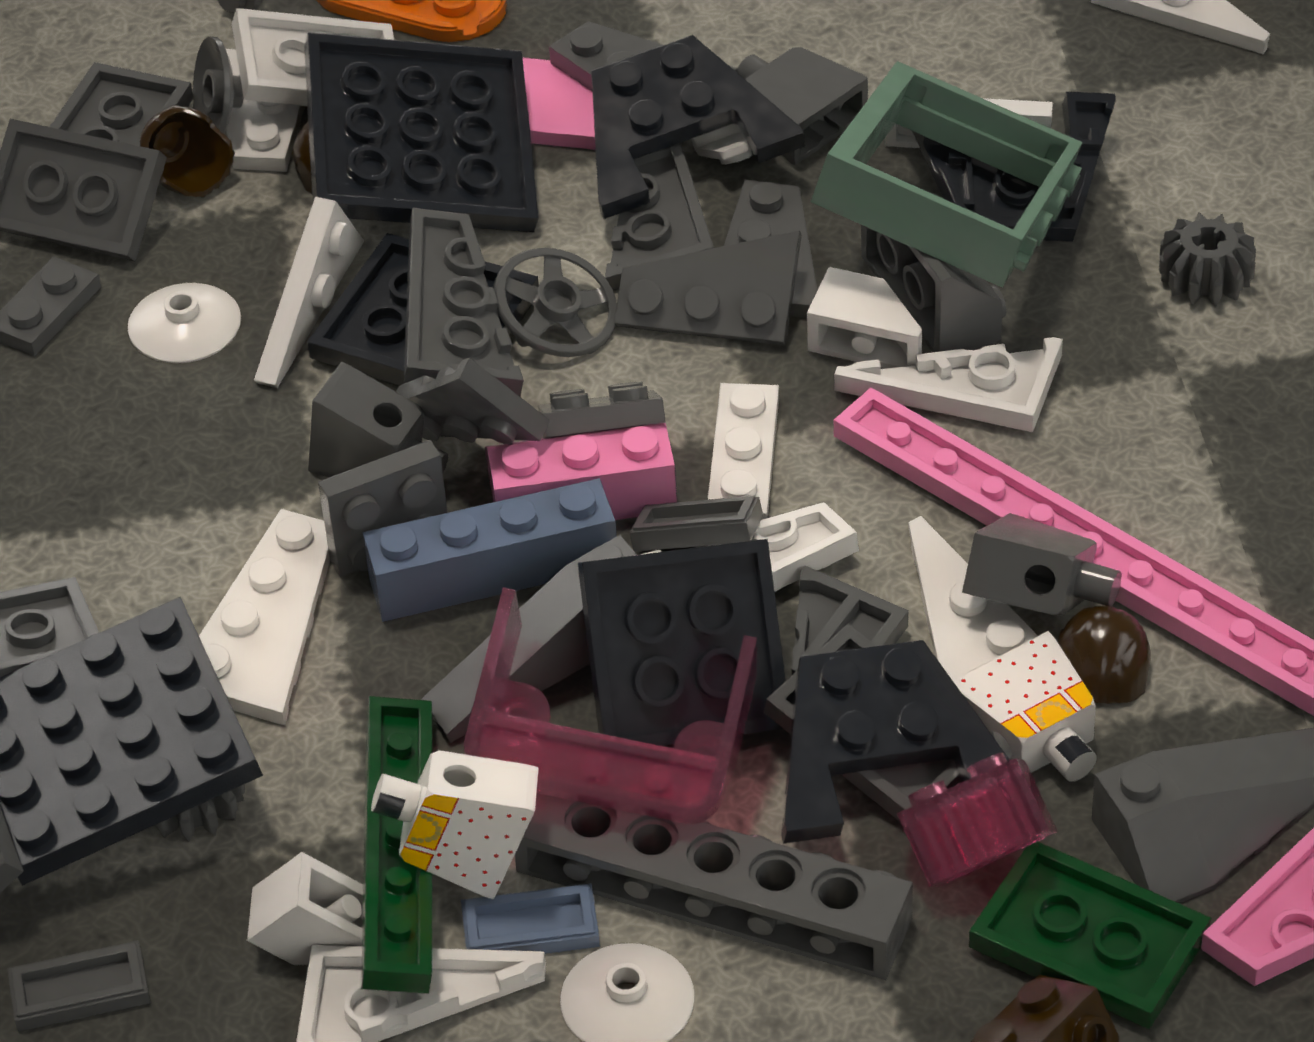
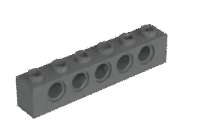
(723, 882)

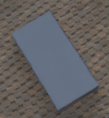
(532, 920)

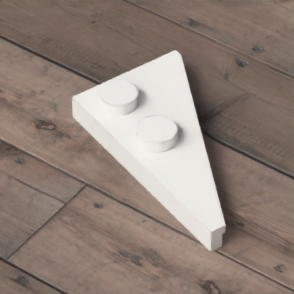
(1206, 18)
(318, 267)
(965, 383)
(962, 626)
(461, 979)

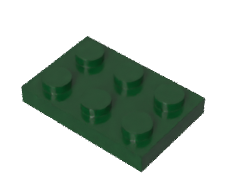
(1091, 930)

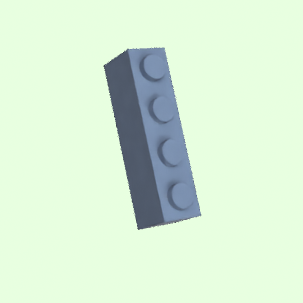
(485, 548)

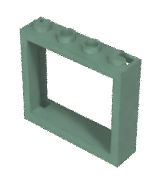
(929, 221)

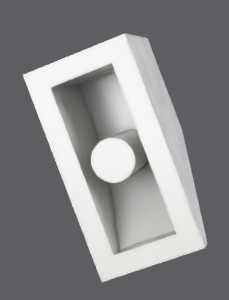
(862, 321)
(305, 907)

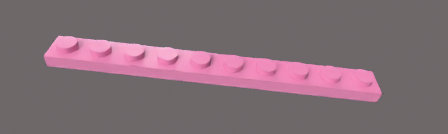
(1150, 581)

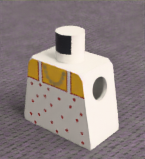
(1035, 706)
(461, 817)

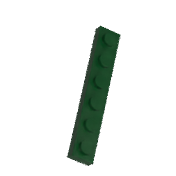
(395, 892)

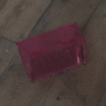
(976, 820)

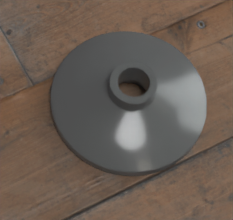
(214, 85)

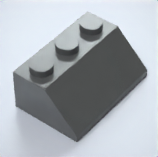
(945, 301)

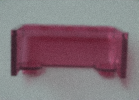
(598, 769)

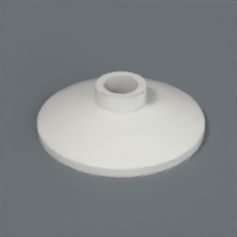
(184, 323)
(646, 1013)

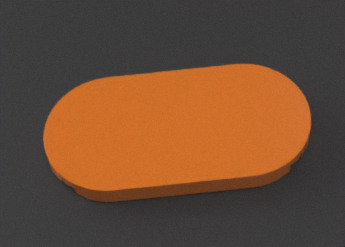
(426, 18)

